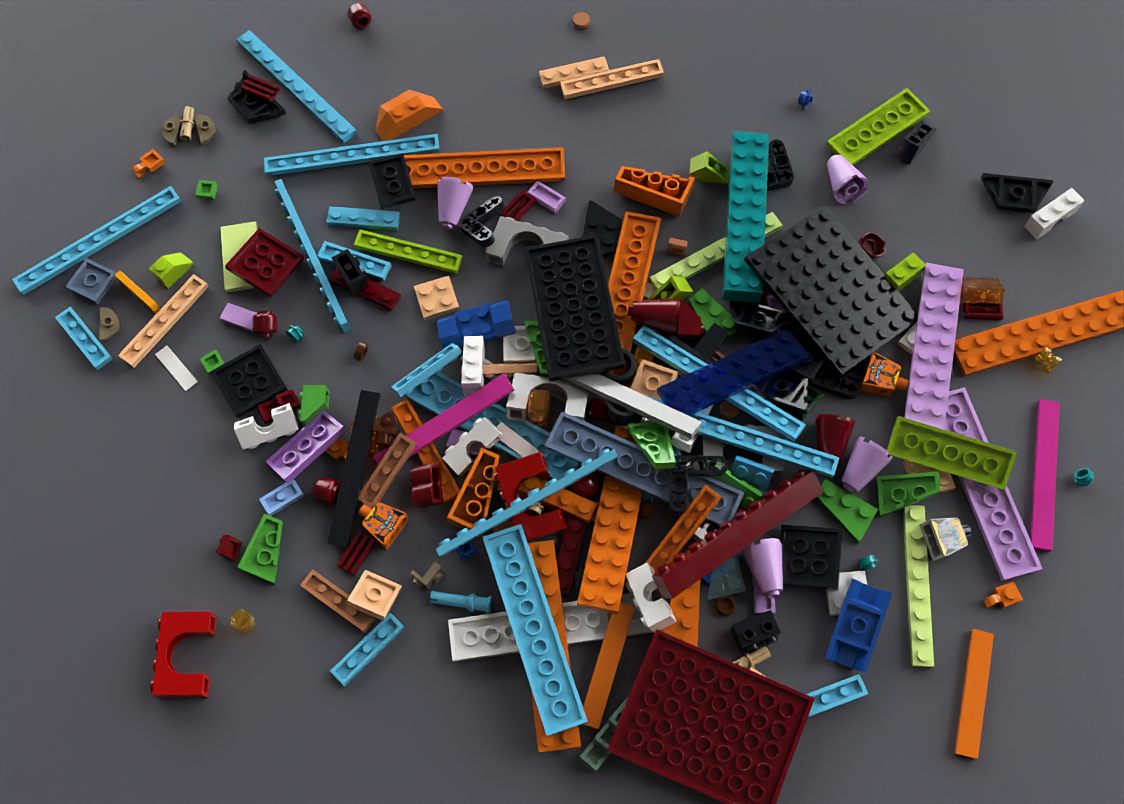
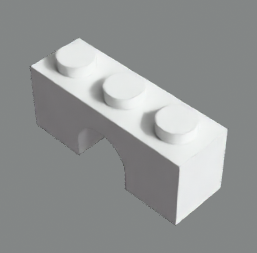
(1049, 215)
(473, 364)
(251, 434)
(459, 456)
(655, 614)

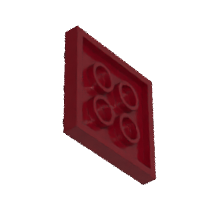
(264, 262)

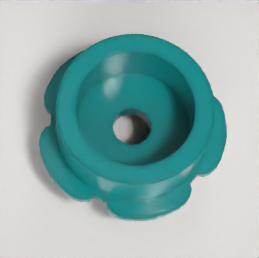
(295, 333)
(1084, 477)
(868, 562)

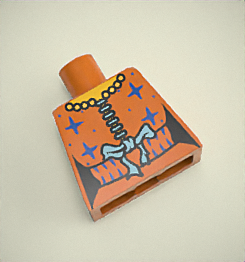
(882, 376)
(383, 522)

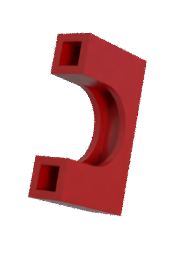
(511, 477)
(173, 629)

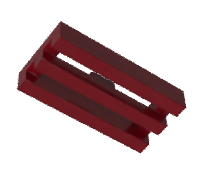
(262, 86)
(526, 204)
(983, 313)
(350, 549)

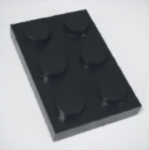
(392, 181)

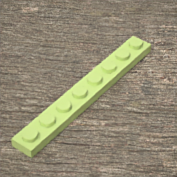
(705, 257)
(918, 588)

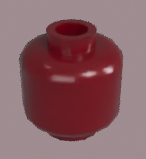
(359, 15)
(264, 323)
(326, 490)

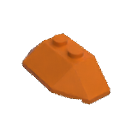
(404, 114)

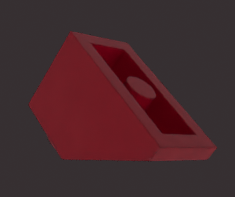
(689, 324)

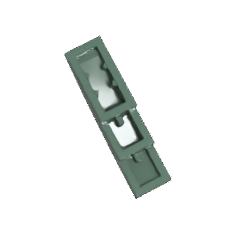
(597, 751)

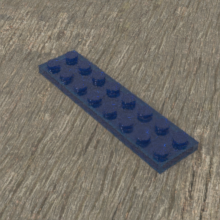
(733, 373)

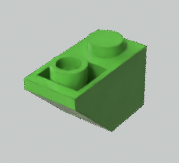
(313, 400)

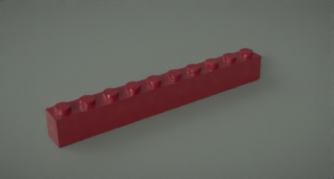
(736, 534)

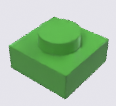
(206, 190)
(212, 361)

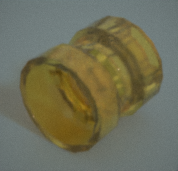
(1046, 358)
(239, 618)

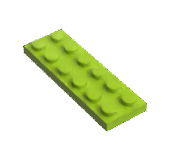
(878, 127)
(951, 452)

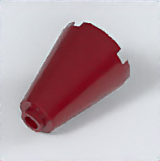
(656, 314)
(833, 434)

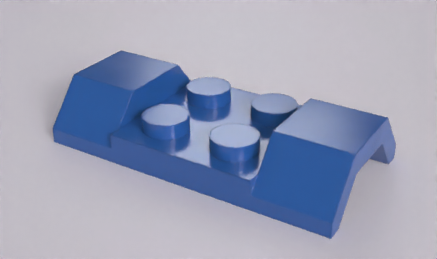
(486, 320)
(858, 625)

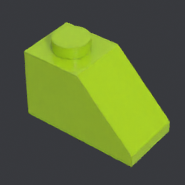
(709, 169)
(170, 268)
(673, 289)

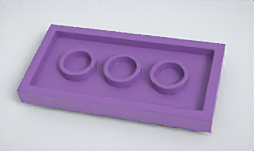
(305, 446)

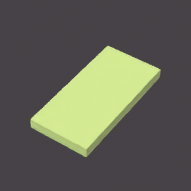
(232, 239)

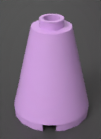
(846, 180)
(452, 200)
(864, 464)
(766, 565)

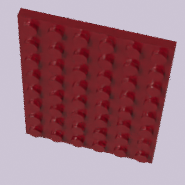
(710, 723)

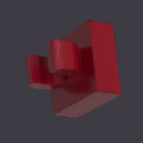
(229, 547)

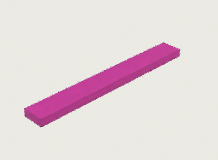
(457, 414)
(1045, 475)

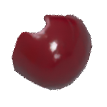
(872, 245)
(586, 486)

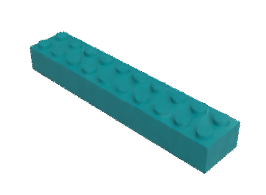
(745, 214)

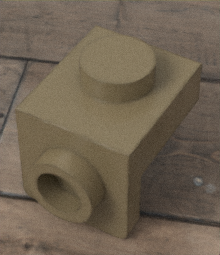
(431, 577)

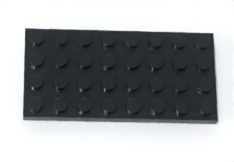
(574, 308)

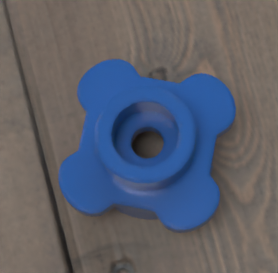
(805, 98)
(465, 554)

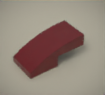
(280, 400)
(599, 410)

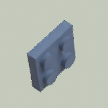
(91, 281)

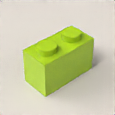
(905, 272)

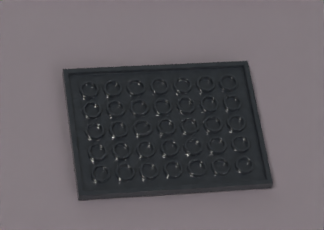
(831, 290)

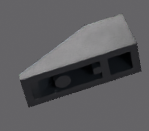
(914, 143)

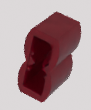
(426, 485)

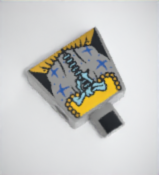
(944, 536)

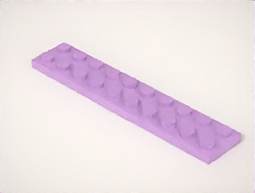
(934, 345)
(992, 506)

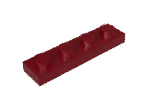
(375, 292)
(570, 553)

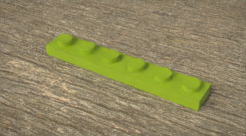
(408, 251)

